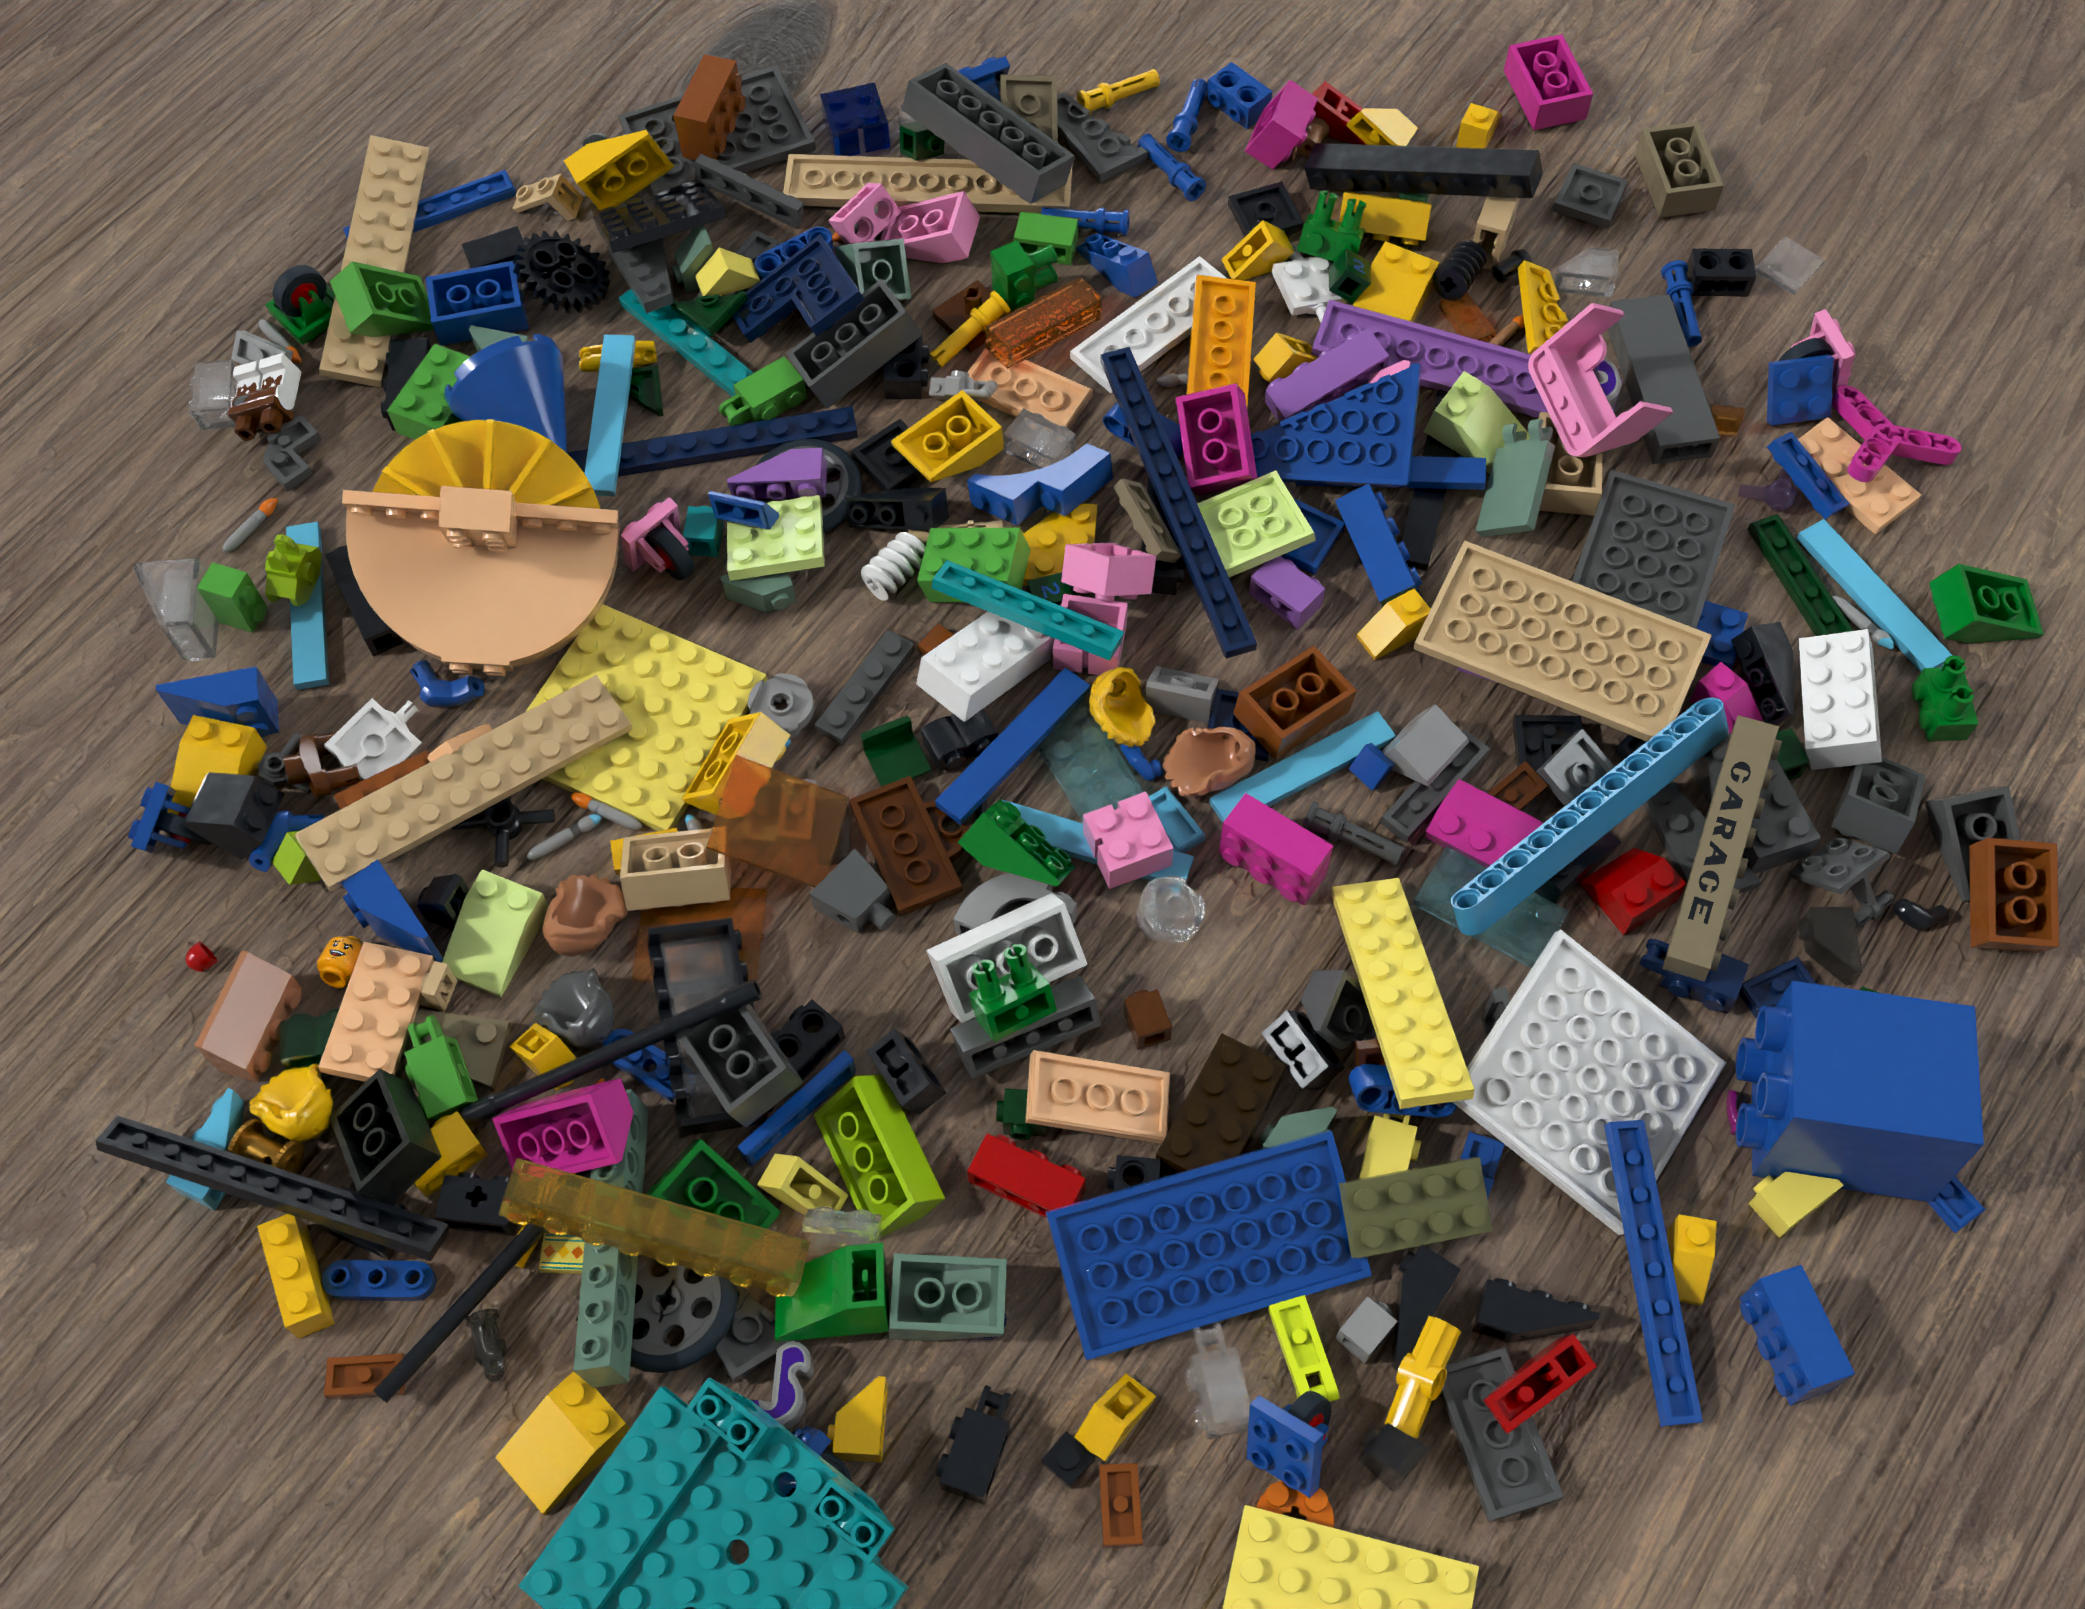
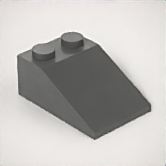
(1879, 804)
(1967, 819)

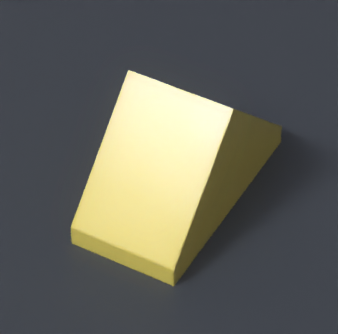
(726, 273)

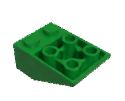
(1011, 845)
(837, 1296)

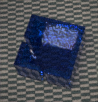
(851, 110)

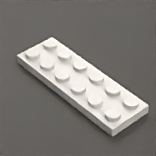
(1148, 326)

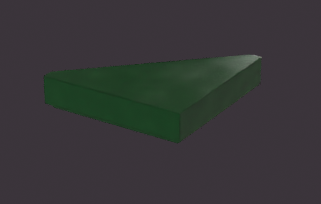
(710, 311)
(646, 388)

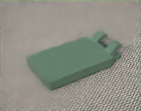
(1517, 481)

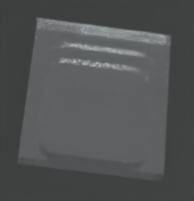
(1789, 265)

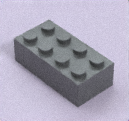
(855, 345)
(1784, 826)

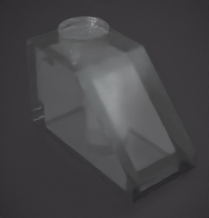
(1589, 273)

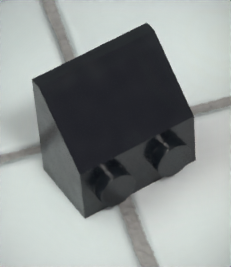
(233, 811)

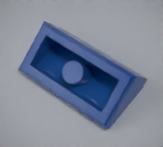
(743, 510)

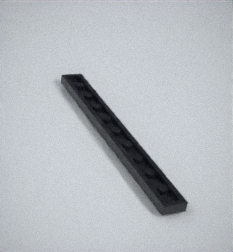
(273, 1187)

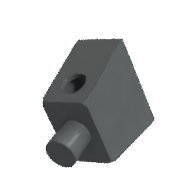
(854, 895)

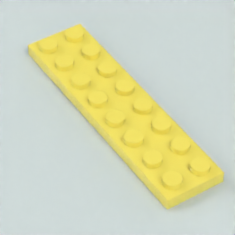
(1401, 994)

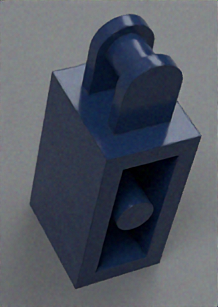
(1717, 991)

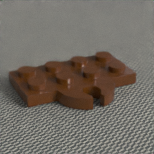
(909, 844)

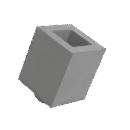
(1367, 1329)

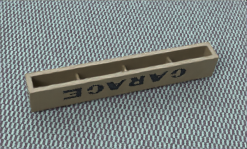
(1721, 849)

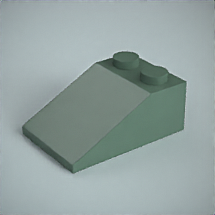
(946, 1297)

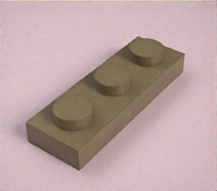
(1147, 521)

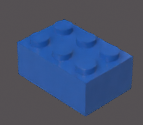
(476, 297)
(1795, 1335)

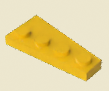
(1539, 305)

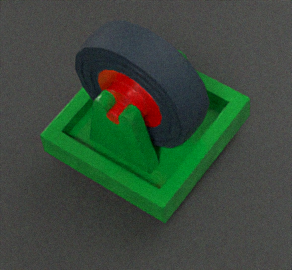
(302, 302)

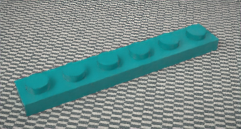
(690, 343)
(1028, 610)

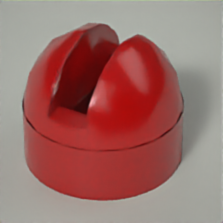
(200, 957)

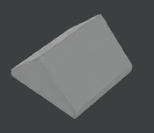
(1181, 693)
(1426, 746)

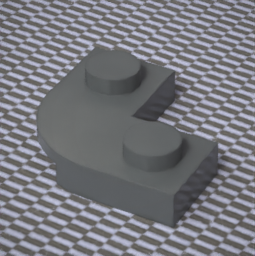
(283, 451)

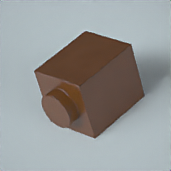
(1147, 1018)

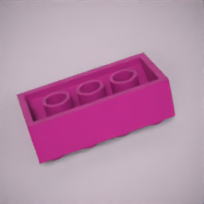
(569, 1129)

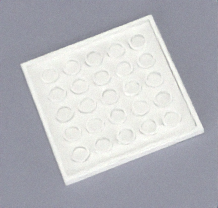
(1584, 1054)

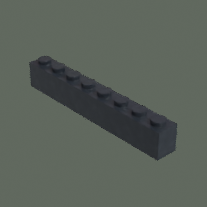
(1424, 170)

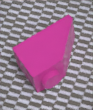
(1731, 690)

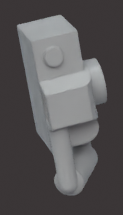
(959, 380)

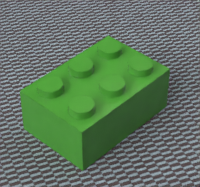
(422, 400)
(989, 551)

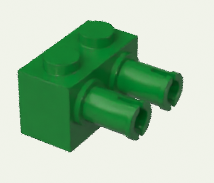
(1329, 237)
(1016, 274)
(1945, 702)
(1012, 1000)

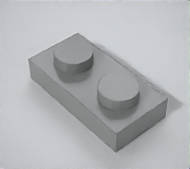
(253, 348)

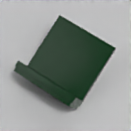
(894, 751)

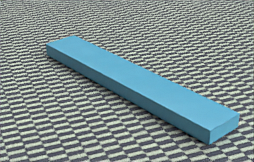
(610, 413)
(1873, 596)
(309, 621)
(1306, 765)
(1069, 837)

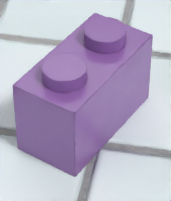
(1287, 591)

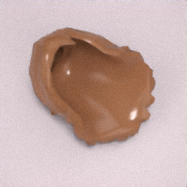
(1208, 760)
(583, 914)

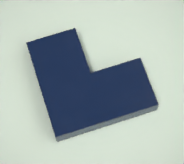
(1771, 985)

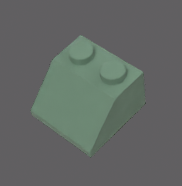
(876, 261)

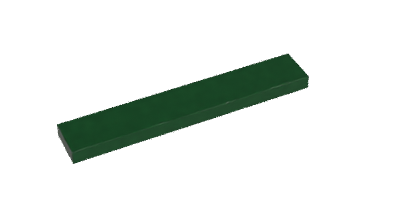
(1798, 576)

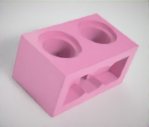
(861, 210)

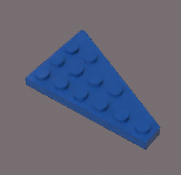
(1348, 440)

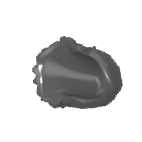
(577, 1009)

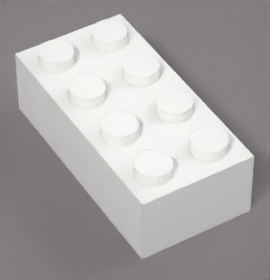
(982, 663)
(1839, 700)
(1039, 926)

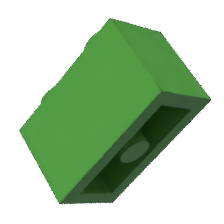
(1039, 230)
(232, 597)

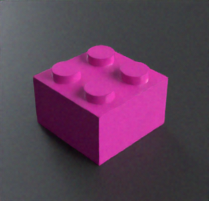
(1282, 125)

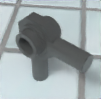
(272, 767)

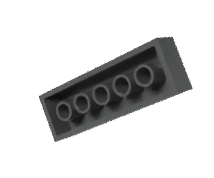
(988, 133)

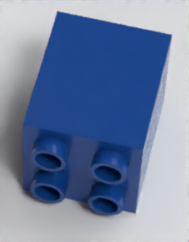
(1862, 1090)

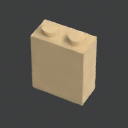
(1495, 226)

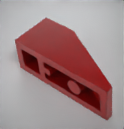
(1336, 111)
(1539, 1382)

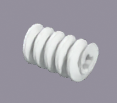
(891, 563)

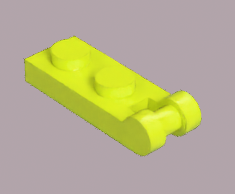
(1302, 1347)

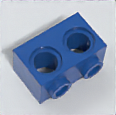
(1238, 94)

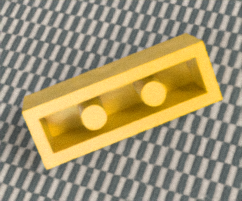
(295, 1275)

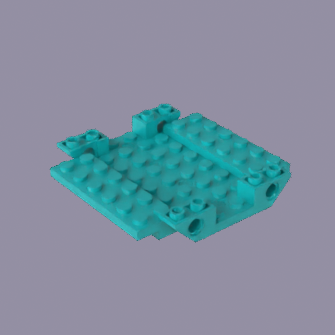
(688, 1487)

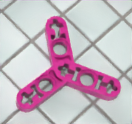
(1886, 439)

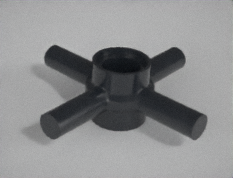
(509, 828)

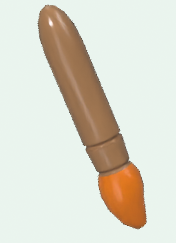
(1507, 332)

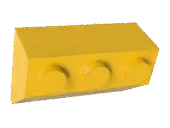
(1391, 217)
(747, 736)

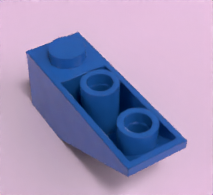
(1121, 264)

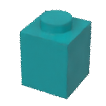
(703, 531)

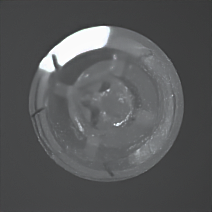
(1169, 910)

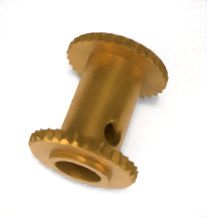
(253, 1145)

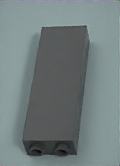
(1662, 372)

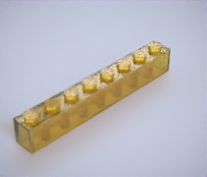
(654, 1228)

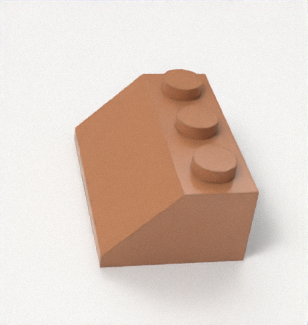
(248, 1017)

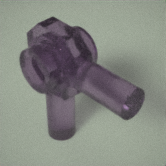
(1777, 495)

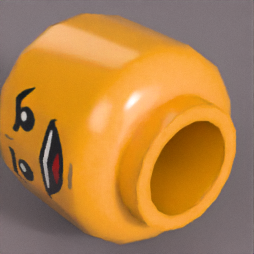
(339, 960)

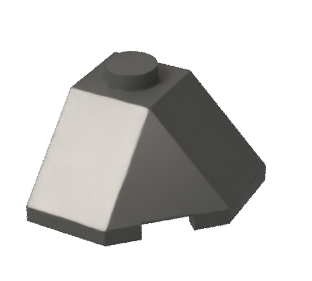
(1337, 1008)

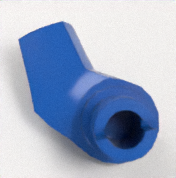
(442, 692)
(282, 823)

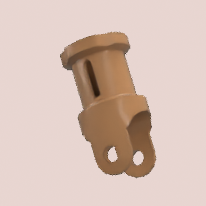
(1316, 132)

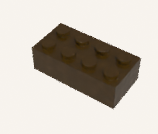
(1221, 1107)

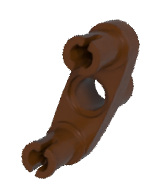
(307, 767)

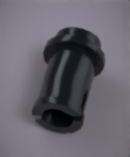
(1510, 265)

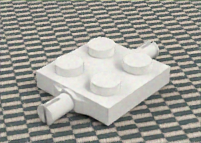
(1305, 284)
(375, 739)

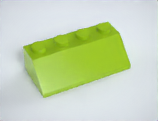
(878, 1153)

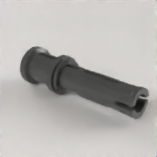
(1391, 852)

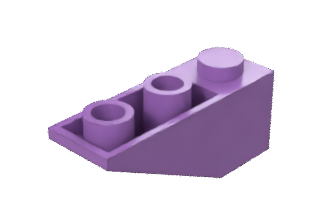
(783, 476)

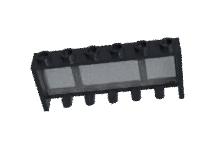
(687, 969)

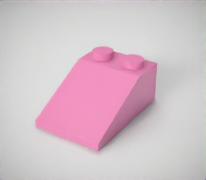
(936, 228)

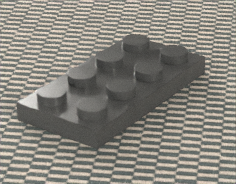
(1506, 1469)

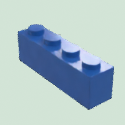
(1376, 543)

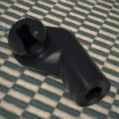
(1917, 916)

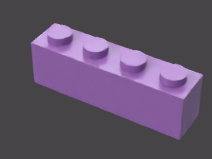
(1327, 377)

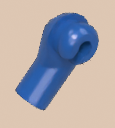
(1138, 761)

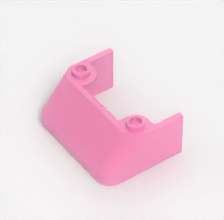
(1573, 394)

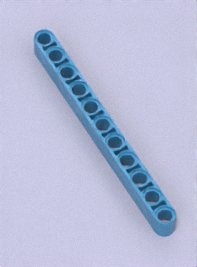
(1589, 817)

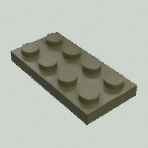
(1415, 1207)

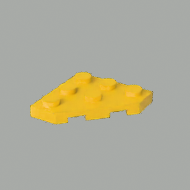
(1052, 534)

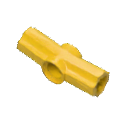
(1422, 1376)

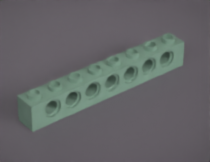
(611, 1276)

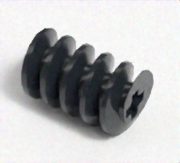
(1459, 270)

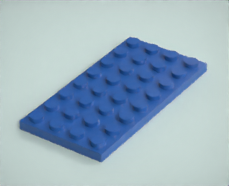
(1205, 1244)

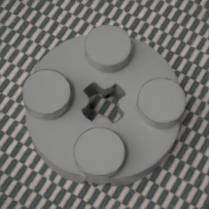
(780, 688)

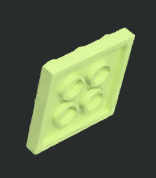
(1255, 523)
(789, 546)

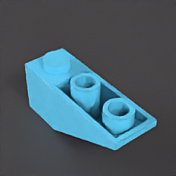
(216, 1132)

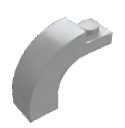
(1002, 896)

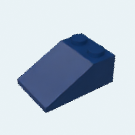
(228, 696)
(380, 904)

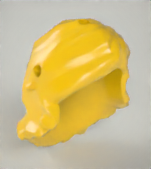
(1121, 707)
(295, 1104)

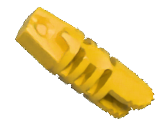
(590, 356)

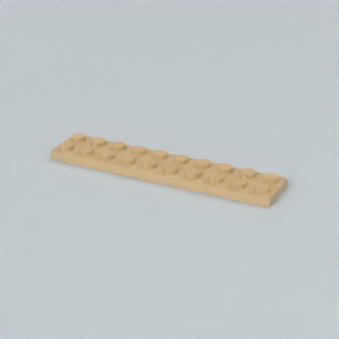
(837, 179)
(380, 238)
(463, 782)

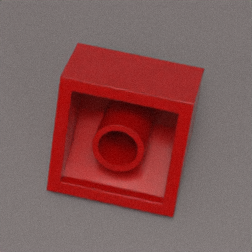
(1634, 888)

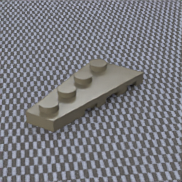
(479, 1039)

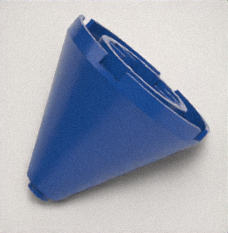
(514, 385)

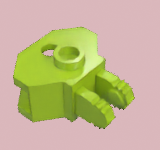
(292, 570)

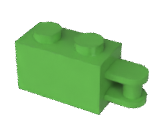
(765, 394)
(438, 1071)

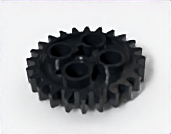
(561, 271)

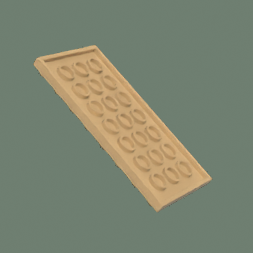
(1562, 642)

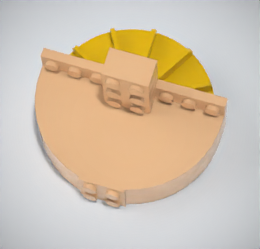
(483, 546)

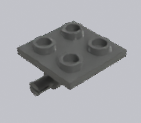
(1844, 866)

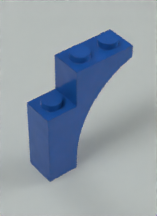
(1054, 487)

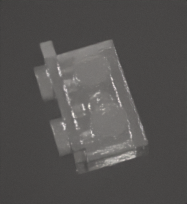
(835, 1229)

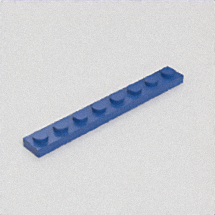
(1653, 1274)

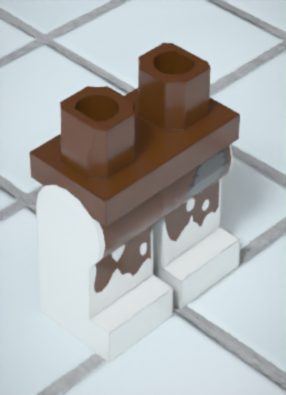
(264, 395)

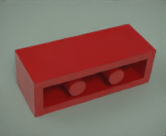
(1024, 1176)

